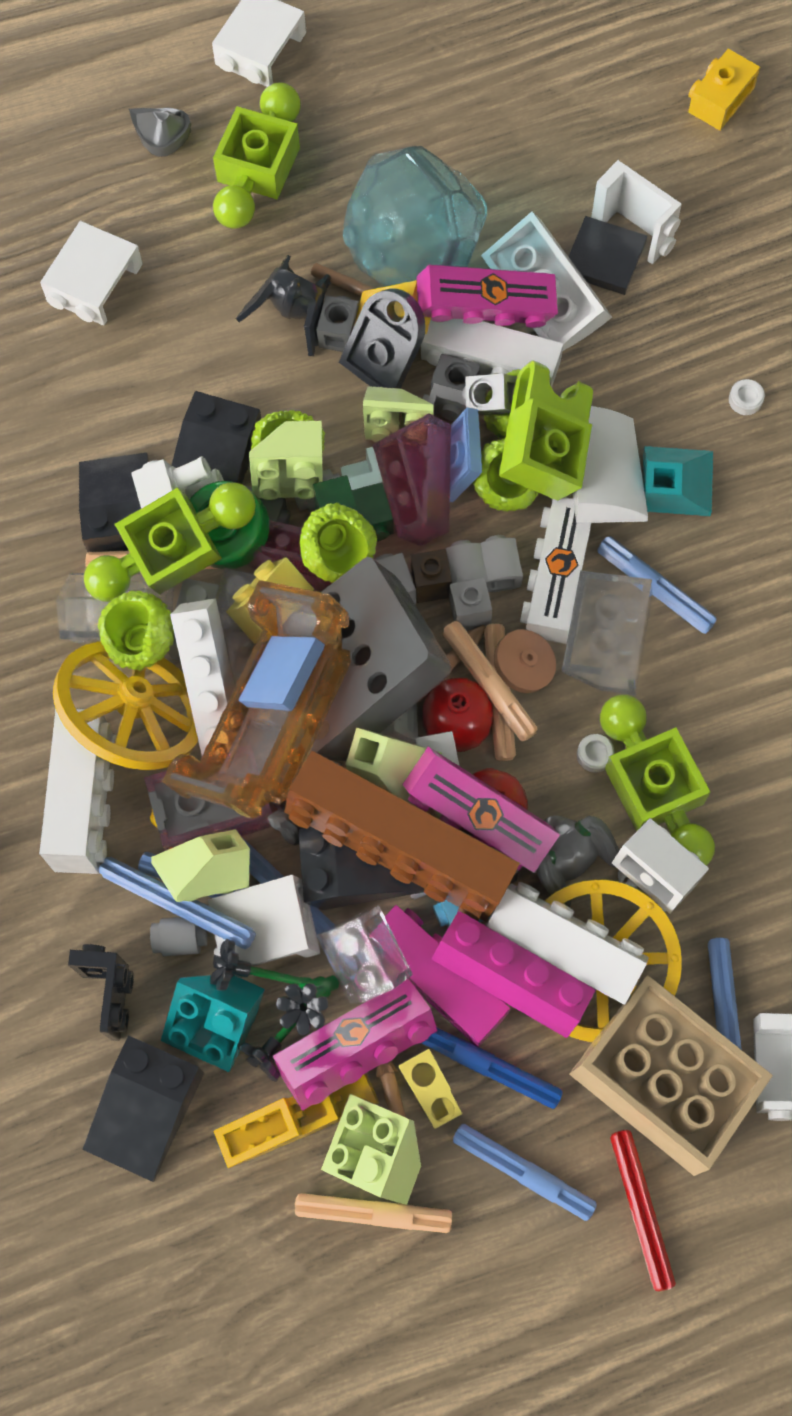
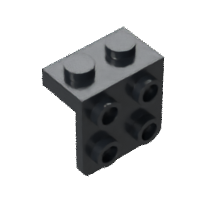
(98, 964)

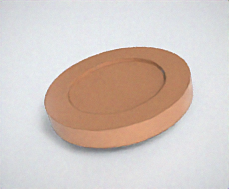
(525, 661)

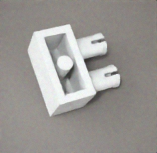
(160, 478)
(659, 866)

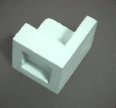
(364, 472)

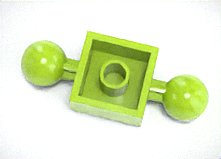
(256, 154)
(169, 541)
(655, 775)

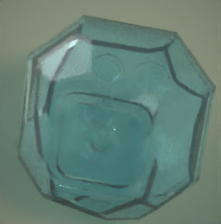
(411, 215)

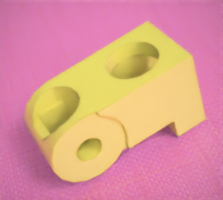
(430, 1088)

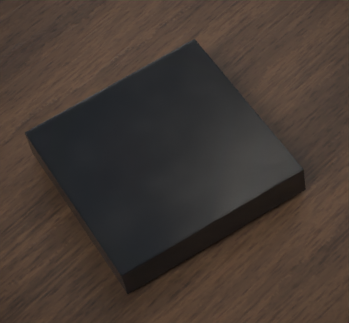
(607, 254)

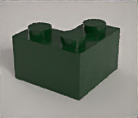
(368, 501)

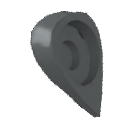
(161, 129)

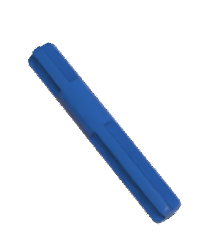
(494, 1068)

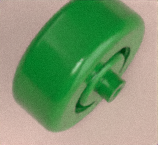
(239, 544)

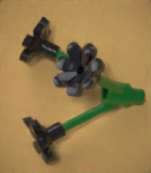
(302, 1004)

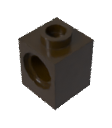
(431, 575)

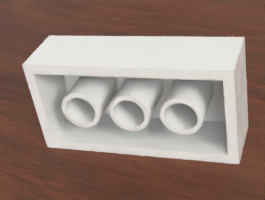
(76, 802)

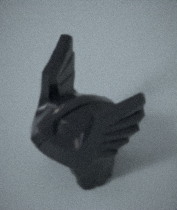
(293, 298)

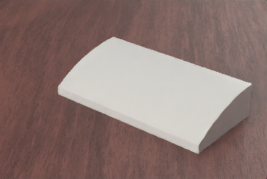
(534, 249)
(612, 472)

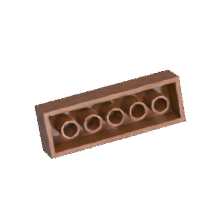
(399, 837)

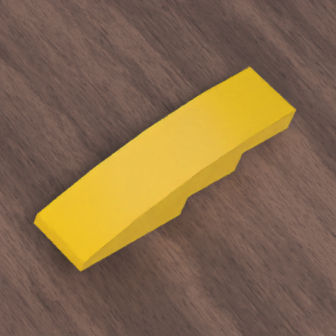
(285, 1123)

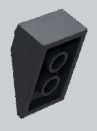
(219, 433)
(106, 498)
(340, 879)
(142, 1108)

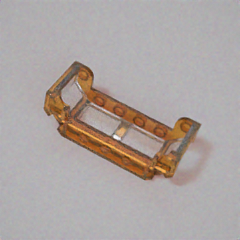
(259, 749)

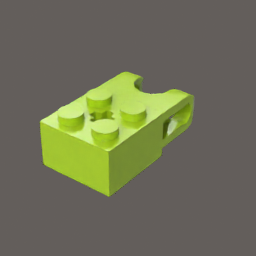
(547, 434)

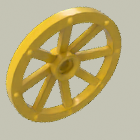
(133, 699)
(647, 908)

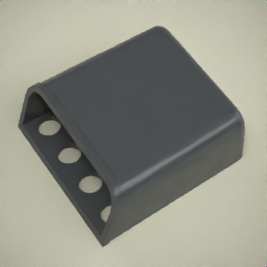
(390, 656)

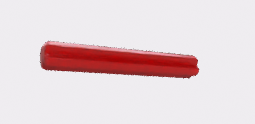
(642, 1210)

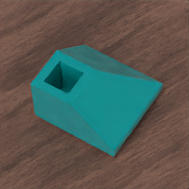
(678, 480)
(211, 1021)

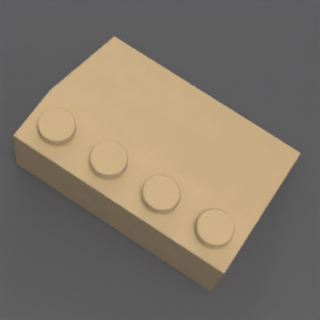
(672, 1076)

